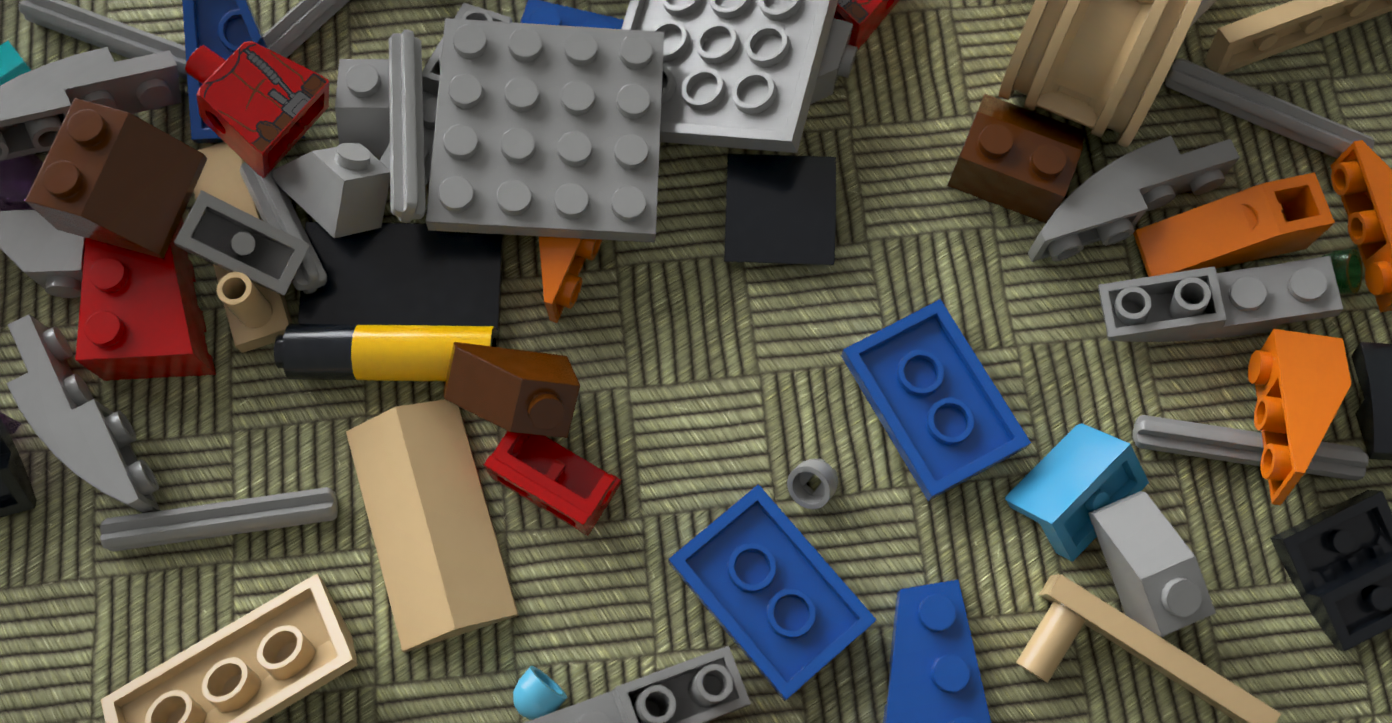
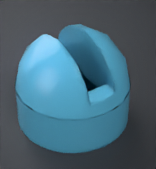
(537, 694)

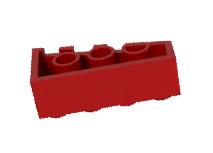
(140, 315)

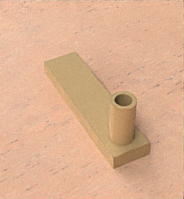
(1286, 28)
(253, 311)
(1075, 606)

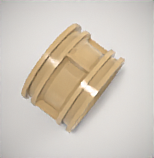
(1098, 59)

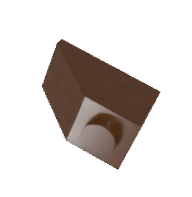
(514, 388)

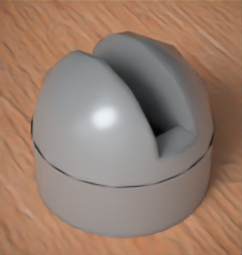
(802, 474)

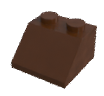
(1018, 159)
(116, 179)

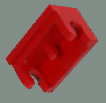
(553, 478)

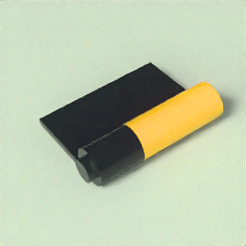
(394, 304)

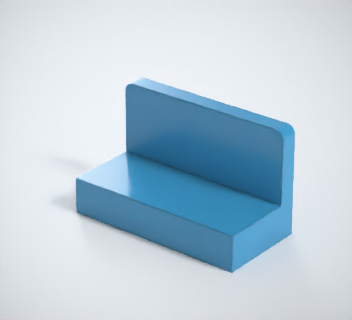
(1075, 479)

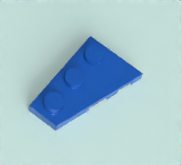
(222, 28)
(933, 659)

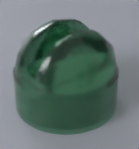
(1347, 270)

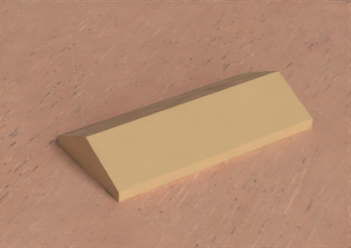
(430, 523)
(246, 667)

